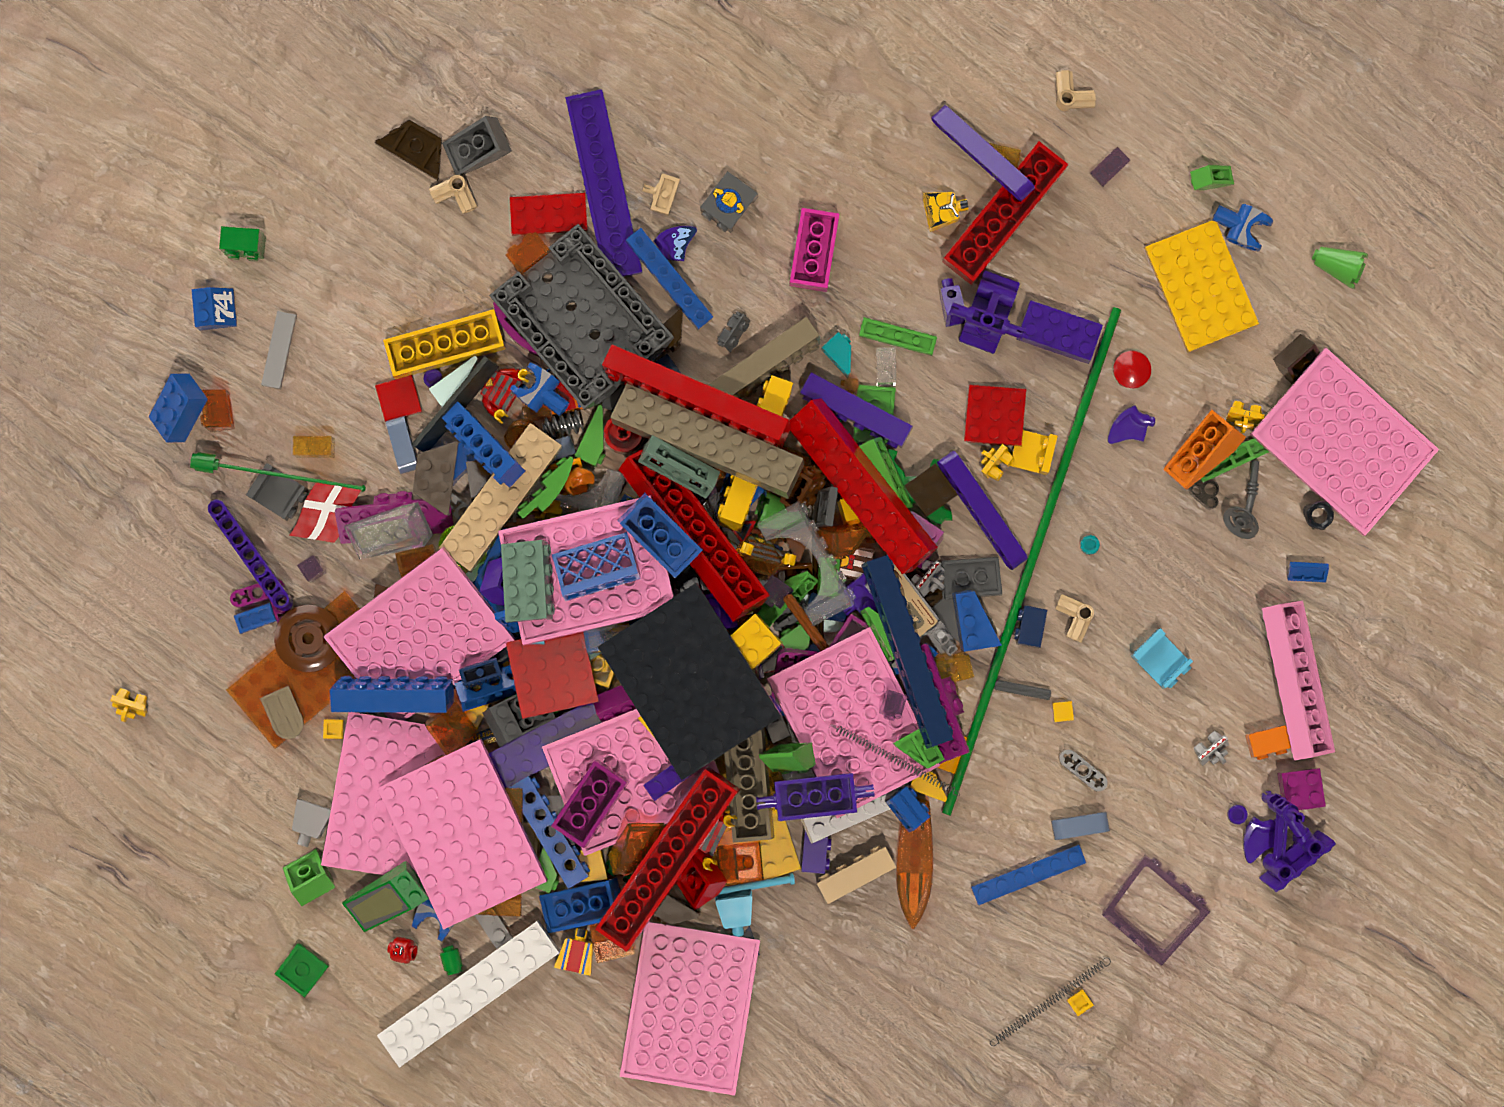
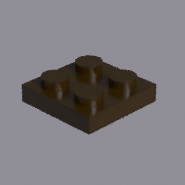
(930, 490)

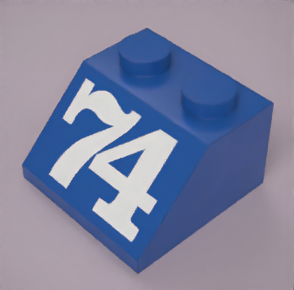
(214, 308)

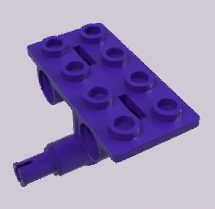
(989, 313)
(1289, 864)

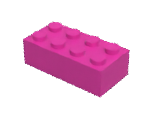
(814, 249)

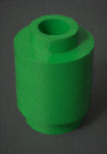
(451, 960)

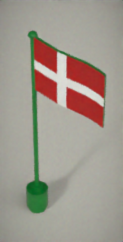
(318, 512)

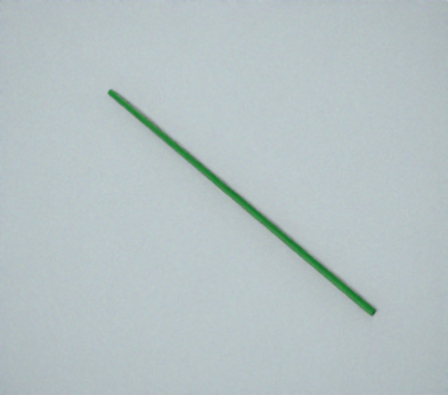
(1032, 558)

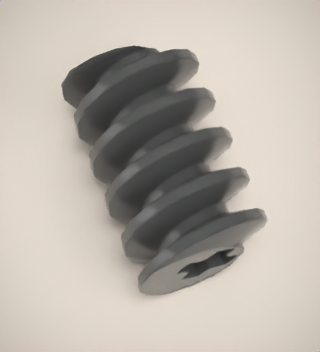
(562, 424)

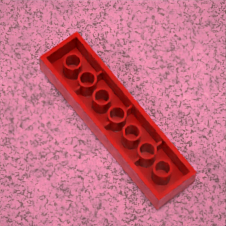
(1003, 216)

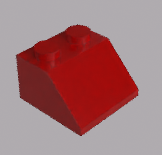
(701, 884)

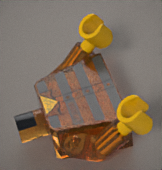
(762, 556)

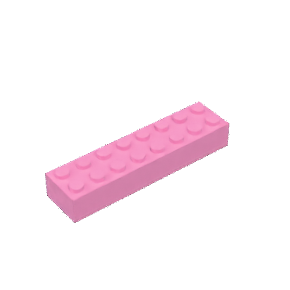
(1298, 680)

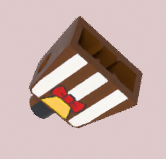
(852, 563)

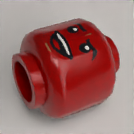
(402, 950)

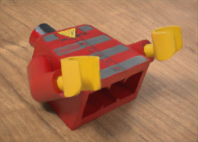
(497, 394)
(710, 844)

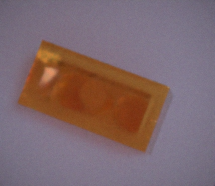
(527, 252)

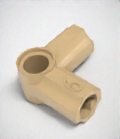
(1077, 99)
(463, 195)
(1072, 608)

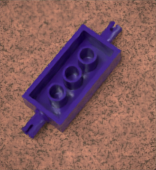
(815, 797)

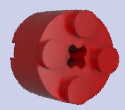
(621, 445)

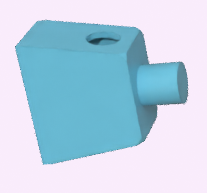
(735, 911)

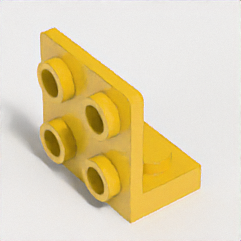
(1035, 452)

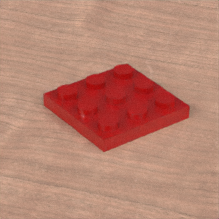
(995, 415)

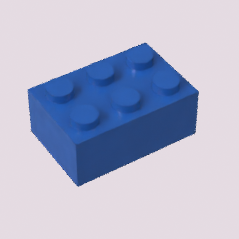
(178, 408)

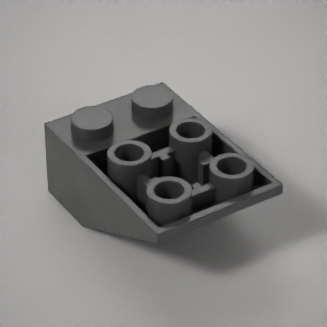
(507, 722)

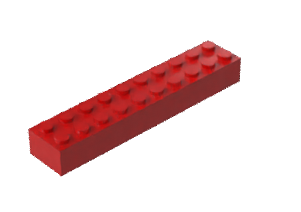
(696, 396)
(862, 486)
(719, 562)
(667, 859)

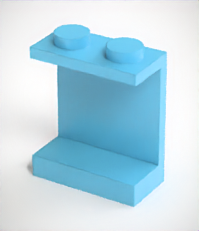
(1161, 659)

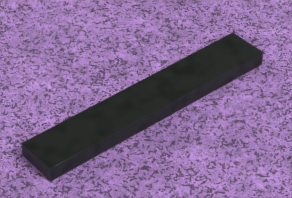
(463, 395)

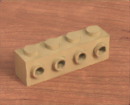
(855, 875)

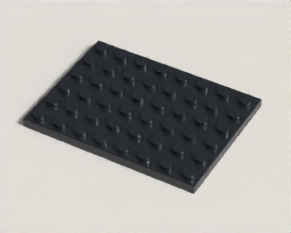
(689, 681)

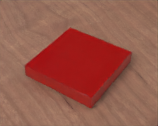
(398, 398)

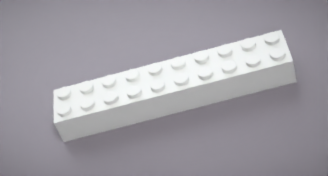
(468, 993)

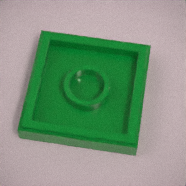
(301, 970)

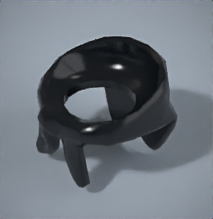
(1308, 510)

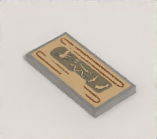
(921, 612)

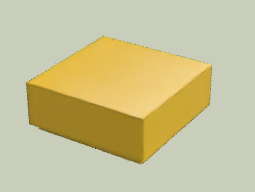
(1062, 711)
(333, 729)
(1080, 1002)

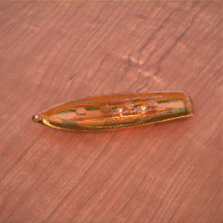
(915, 869)

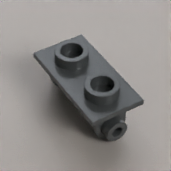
(730, 339)
(787, 619)

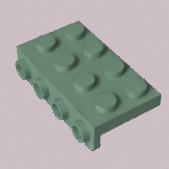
(527, 581)

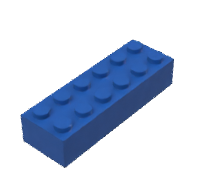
(392, 695)

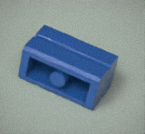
(908, 808)

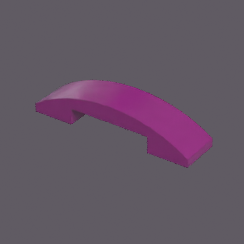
(512, 333)

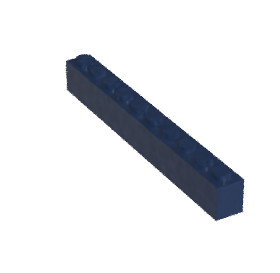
(907, 651)

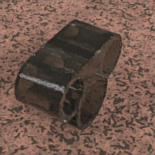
(1202, 497)

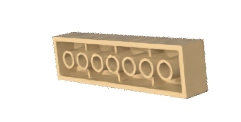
(497, 502)

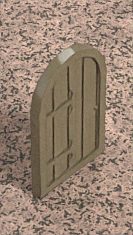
(283, 713)

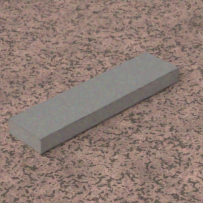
(279, 350)

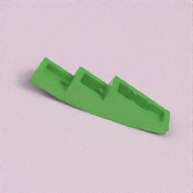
(1244, 453)

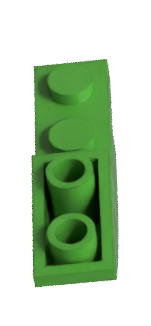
(553, 484)
(801, 584)

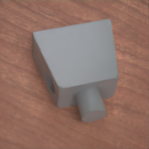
(309, 821)

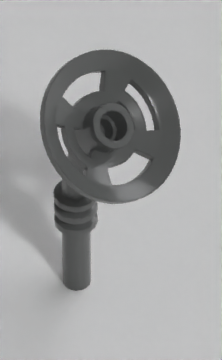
(1245, 519)

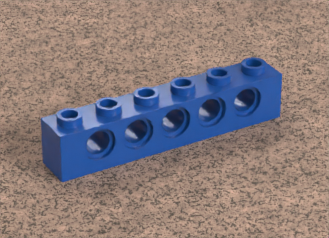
(669, 278)
(483, 444)
(488, 693)
(570, 877)

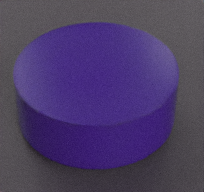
(432, 377)
(1237, 814)

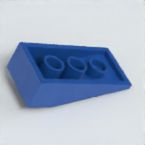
(659, 535)
(578, 905)

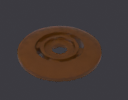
(298, 622)

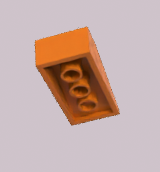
(1204, 450)

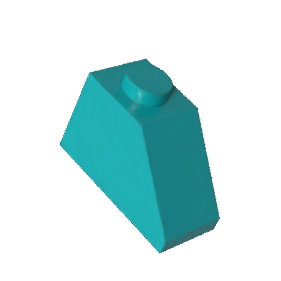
(839, 352)

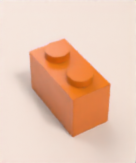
(1268, 741)

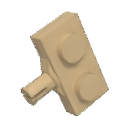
(663, 194)

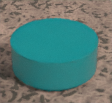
(1089, 545)

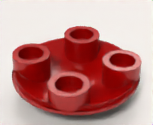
(1132, 369)

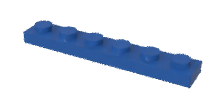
(1028, 875)

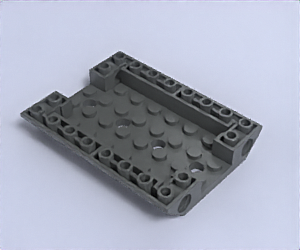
(603, 305)

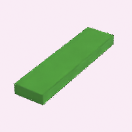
(897, 336)

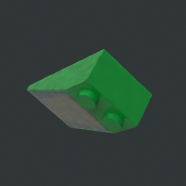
(386, 897)

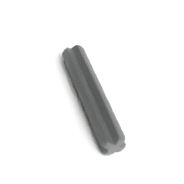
(1022, 689)

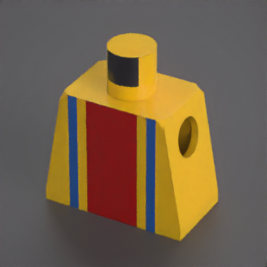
(576, 954)

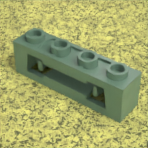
(679, 466)

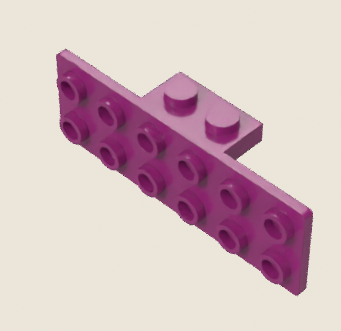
(383, 502)
(953, 707)

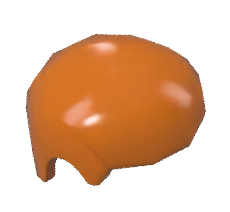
(578, 481)

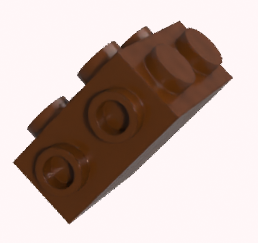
(807, 486)

